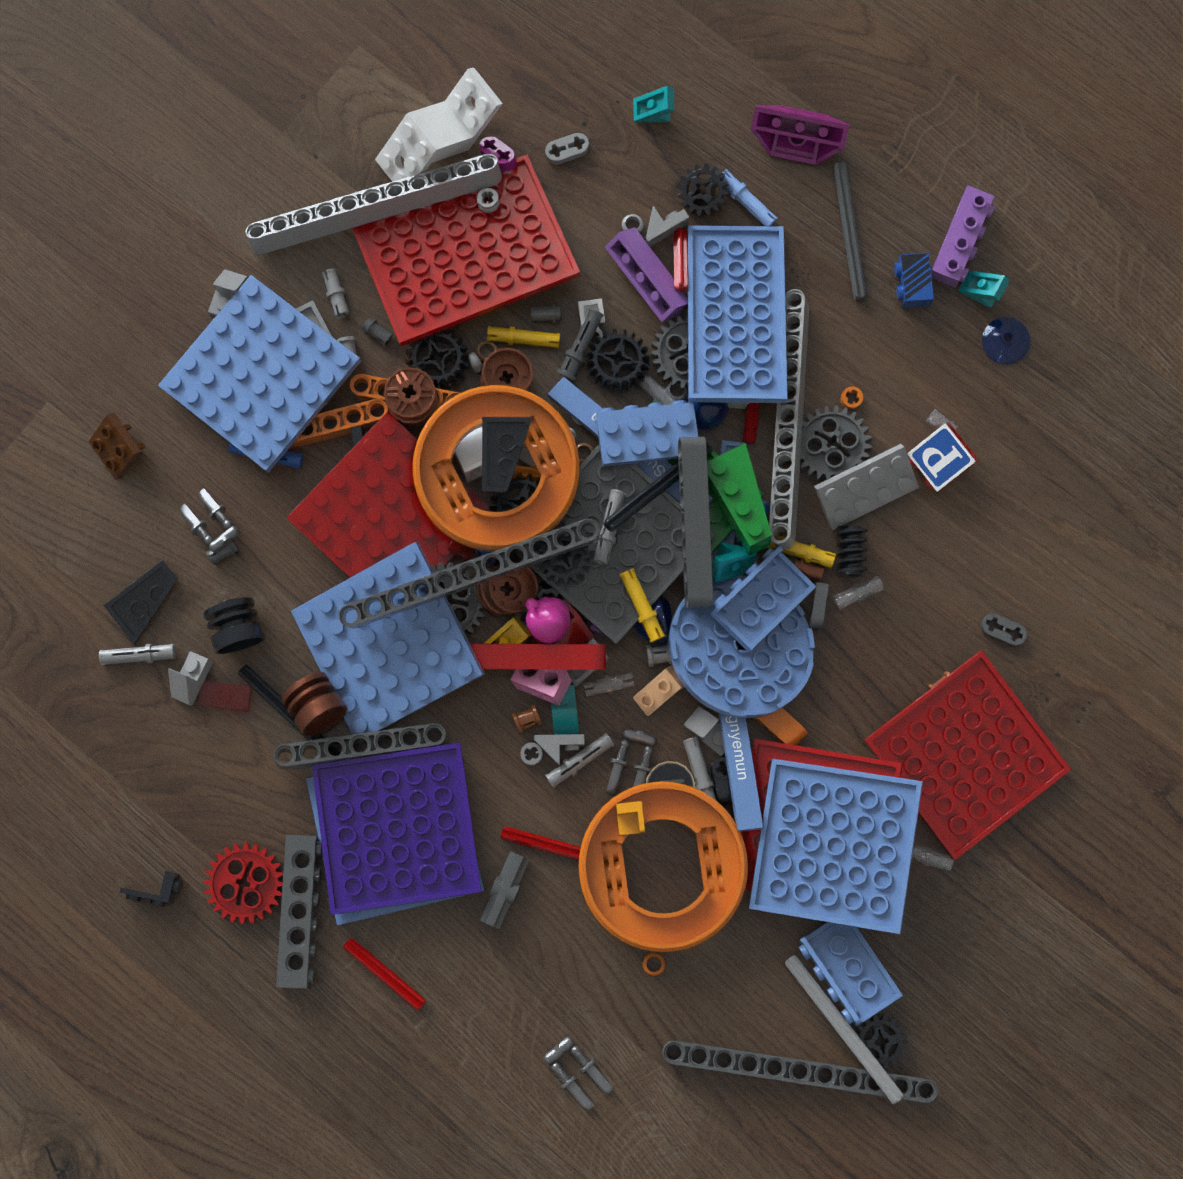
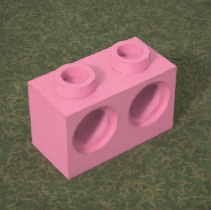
(539, 685)

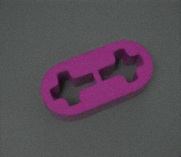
(501, 150)

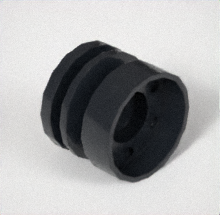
(233, 620)

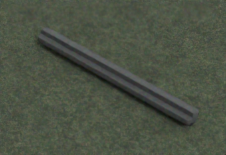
(849, 231)

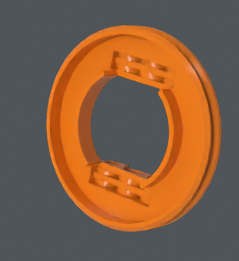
(443, 493)
(721, 862)

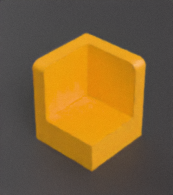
(630, 818)

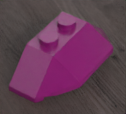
(798, 133)

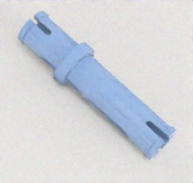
(748, 200)

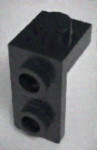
(170, 886)

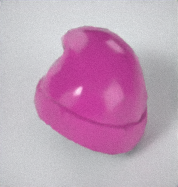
(547, 619)

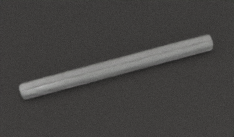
(844, 1030)

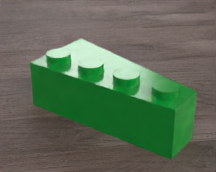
(738, 495)

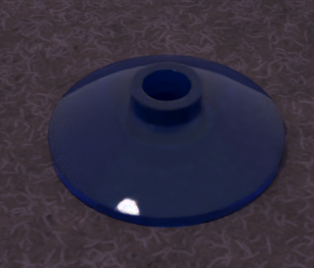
(1001, 350)

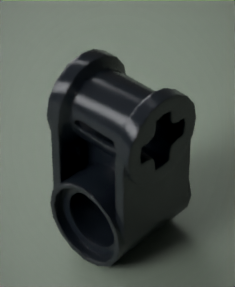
(721, 783)

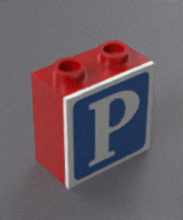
(942, 457)

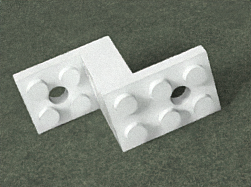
(440, 128)

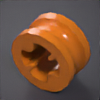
(859, 396)

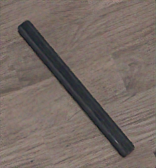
(645, 496)
(274, 700)

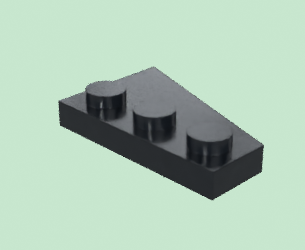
(140, 600)

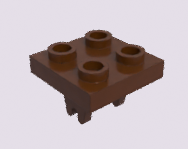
(115, 445)

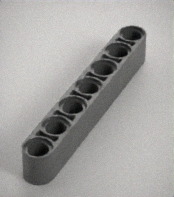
(695, 522)
(347, 742)

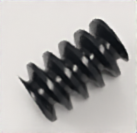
(851, 551)

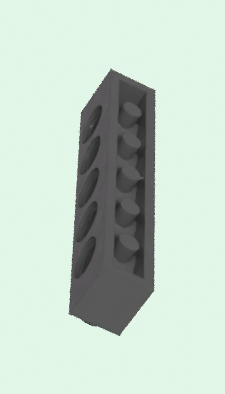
(286, 975)

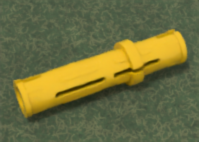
(526, 337)
(808, 553)
(642, 605)

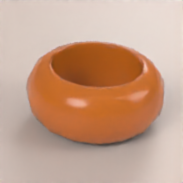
(644, 964)

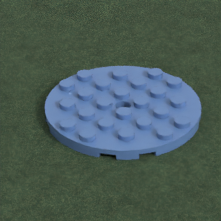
(734, 679)

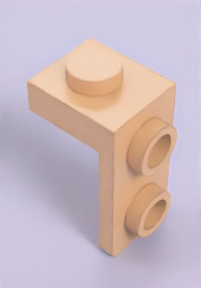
(658, 691)

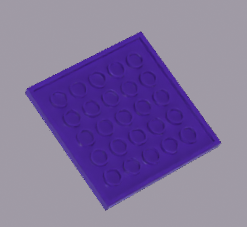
(396, 828)

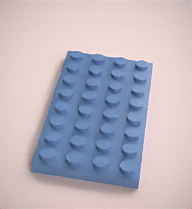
(736, 314)

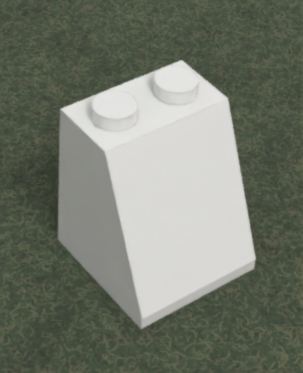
(470, 455)

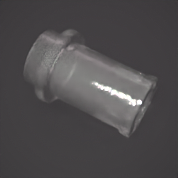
(937, 420)

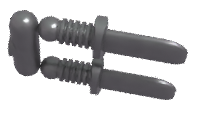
(217, 512)
(637, 736)
(588, 1066)

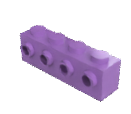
(961, 237)
(647, 274)

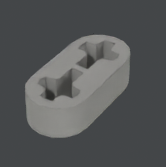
(569, 153)

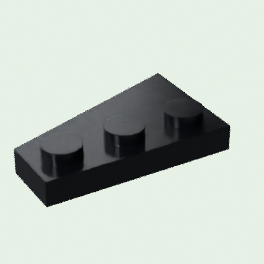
(501, 450)

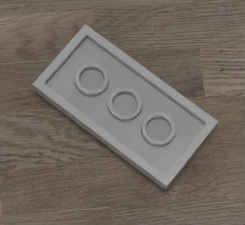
(866, 486)

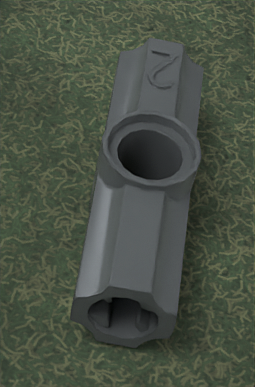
(504, 890)

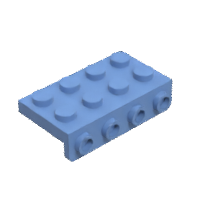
(644, 432)
(762, 599)
(850, 971)

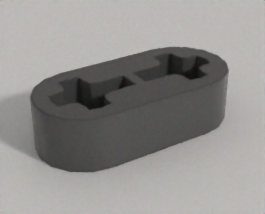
(818, 605)
(1001, 635)

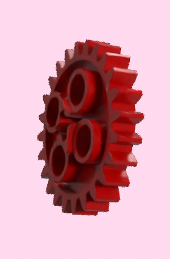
(223, 876)

